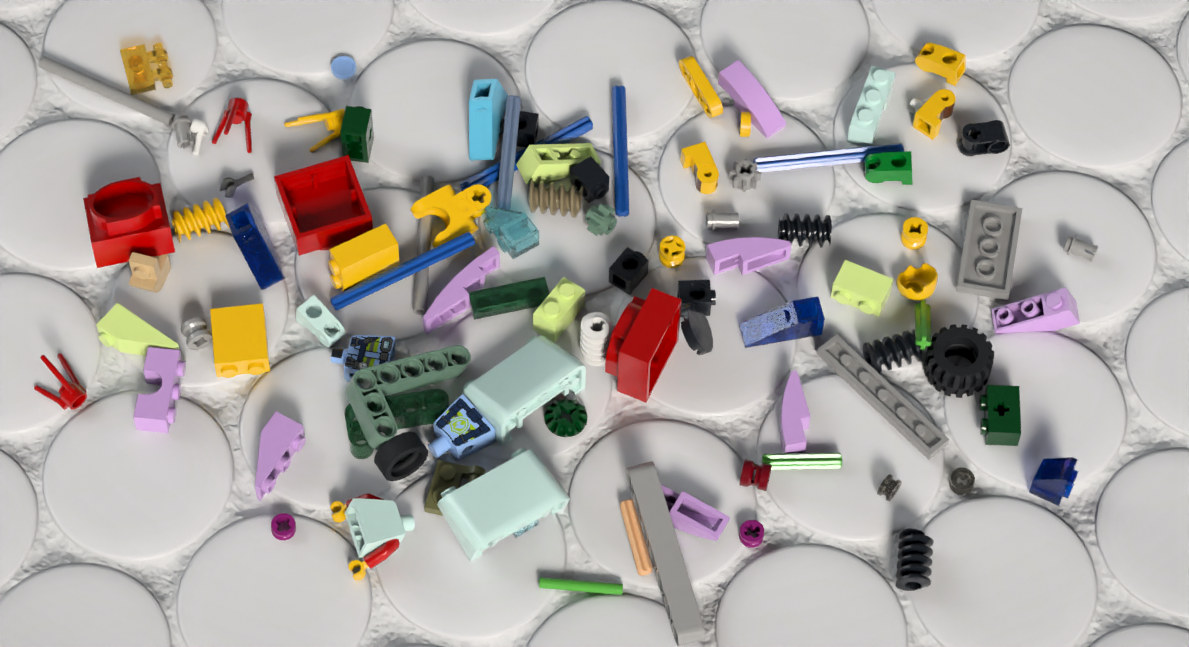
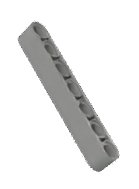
(665, 554)

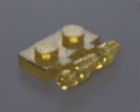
(138, 69)

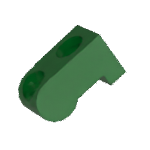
(889, 167)

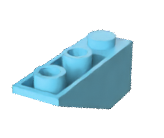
(486, 113)

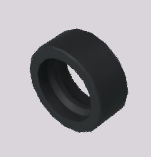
(401, 456)

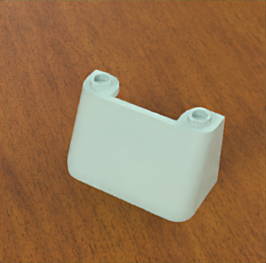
(524, 384)
(501, 502)

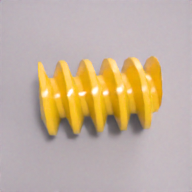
(199, 219)

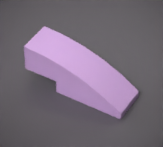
(752, 98)
(746, 254)
(794, 417)
(694, 515)

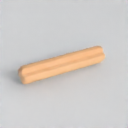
(636, 538)

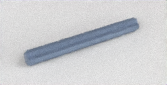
(508, 152)

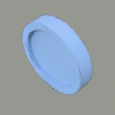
(343, 67)

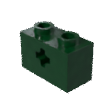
(357, 133)
(1001, 429)

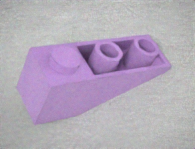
(1036, 314)
(277, 445)

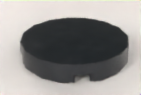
(696, 329)

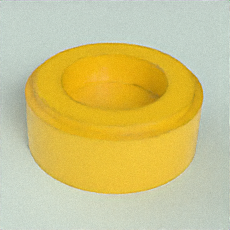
(745, 124)

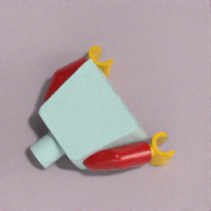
(374, 528)

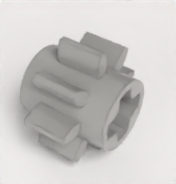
(744, 175)

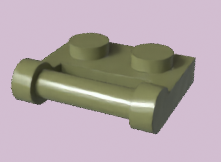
(447, 476)

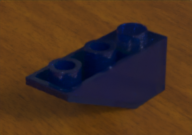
(255, 245)
(787, 322)

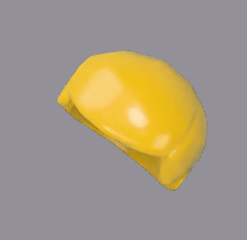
(917, 282)

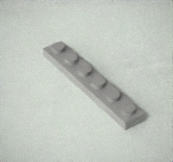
(883, 397)

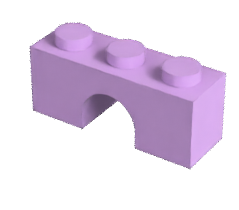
(157, 410)

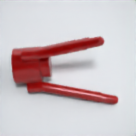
(235, 114)
(71, 394)

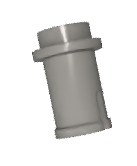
(182, 126)
(722, 220)
(1078, 248)

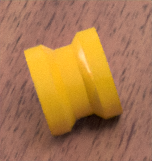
(914, 240)
(671, 245)

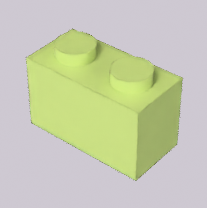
(862, 288)
(559, 309)

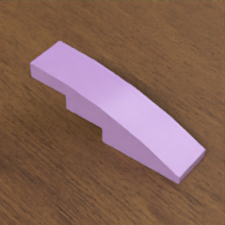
(455, 296)

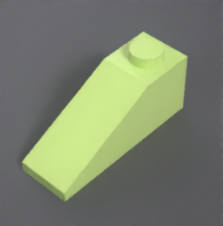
(553, 161)
(130, 333)

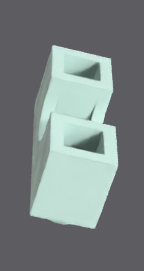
(870, 106)

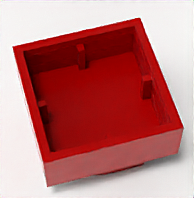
(323, 205)
(128, 219)
(643, 343)

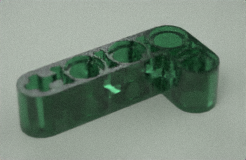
(403, 419)

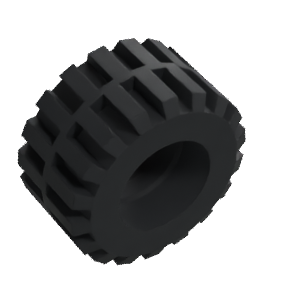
(964, 343)

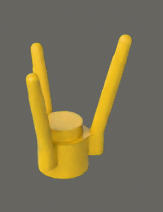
(332, 120)

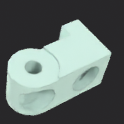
(319, 321)

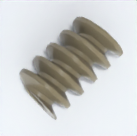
(555, 199)

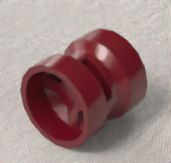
(761, 477)

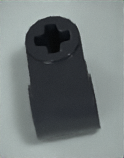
(986, 137)

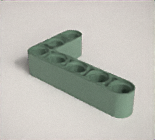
(399, 381)

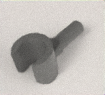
(231, 184)

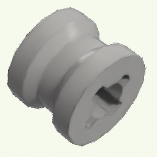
(196, 333)

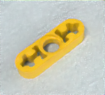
(700, 87)

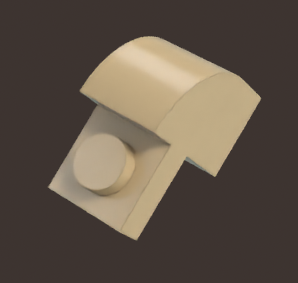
(149, 272)

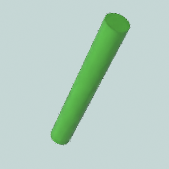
(579, 585)

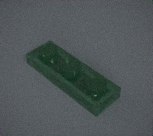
(508, 298)

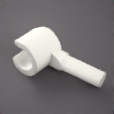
(916, 104)
(198, 127)

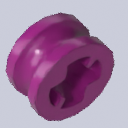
(281, 518)
(753, 526)

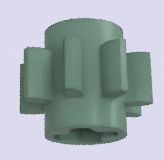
(601, 219)

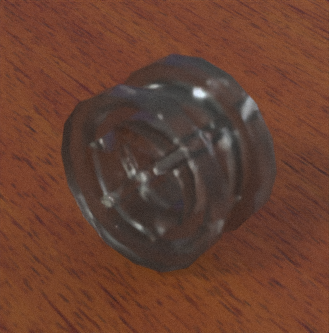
(889, 487)
(960, 488)

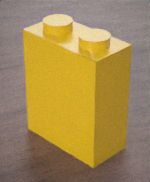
(363, 258)
(239, 340)

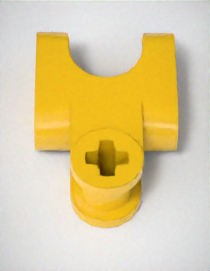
(454, 209)

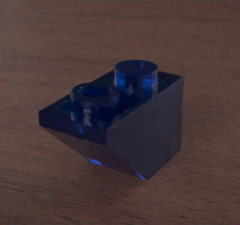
(1054, 479)

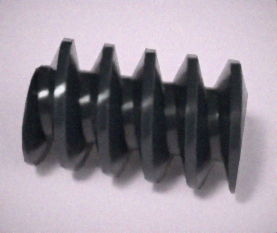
(805, 229)
(892, 350)
(914, 560)

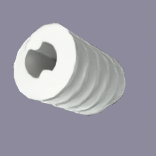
(595, 337)

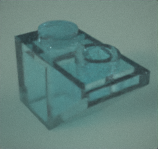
(513, 230)

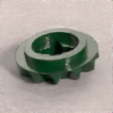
(562, 427)

